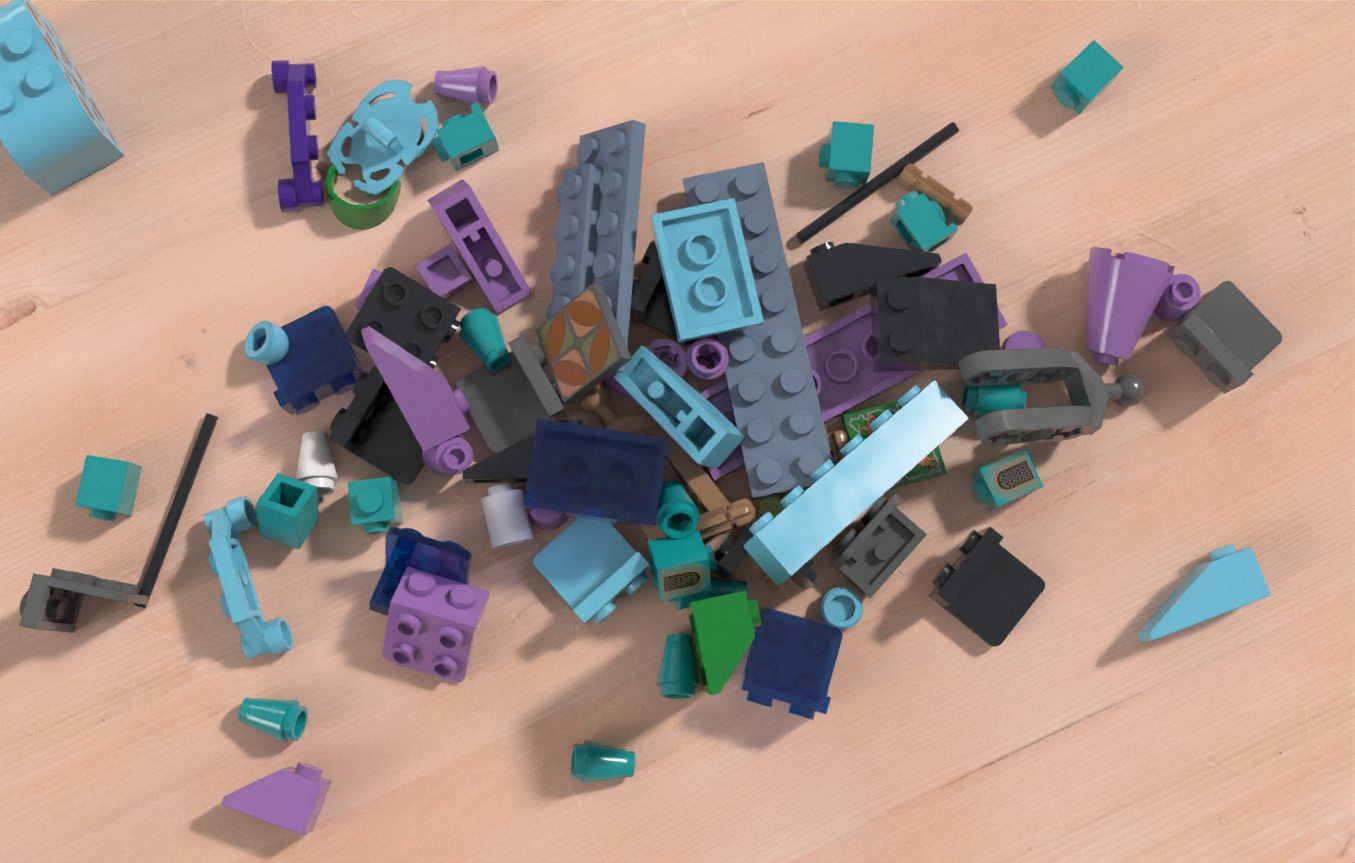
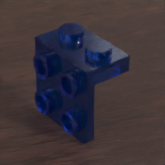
(316, 363)
(412, 549)
(791, 663)

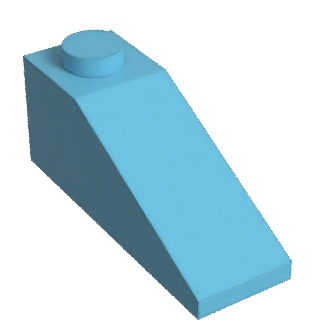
(680, 409)
(1209, 590)

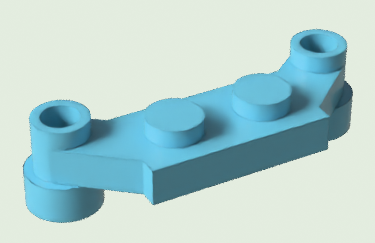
(239, 595)

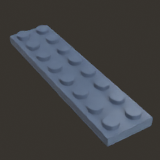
(767, 363)

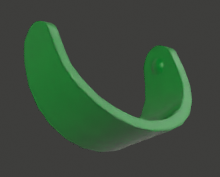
(361, 216)

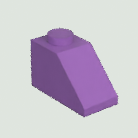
(284, 798)

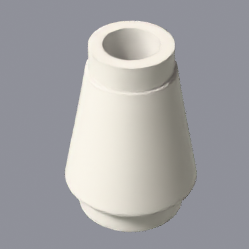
(317, 463)

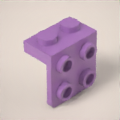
(433, 624)

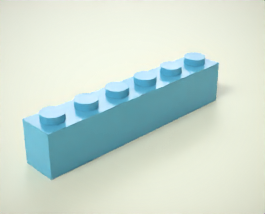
(853, 484)

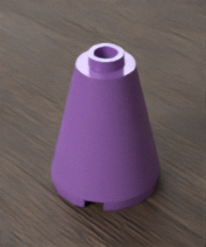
(1121, 301)

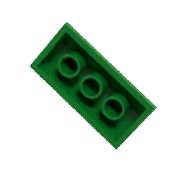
(722, 635)

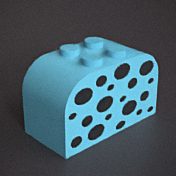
(45, 106)

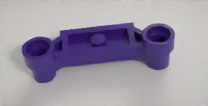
(295, 81)

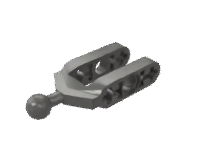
(1044, 365)

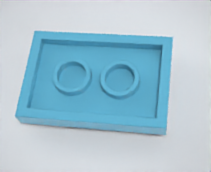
(706, 270)

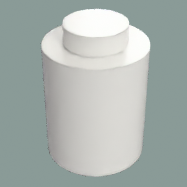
(506, 517)

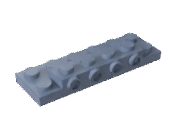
(600, 220)

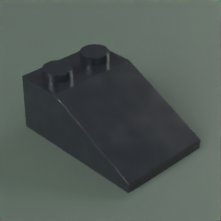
(931, 322)

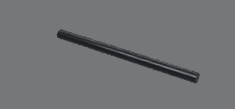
(877, 182)
(177, 507)

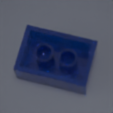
(595, 473)

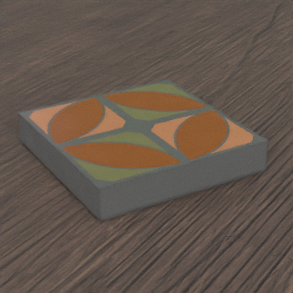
(583, 344)

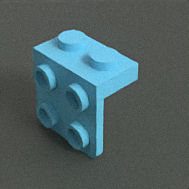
(591, 567)

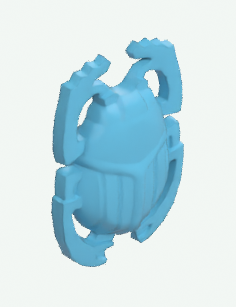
(385, 135)

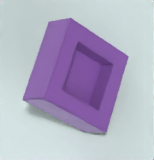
(444, 272)

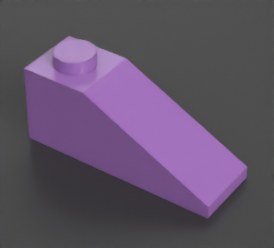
(479, 245)
(420, 391)

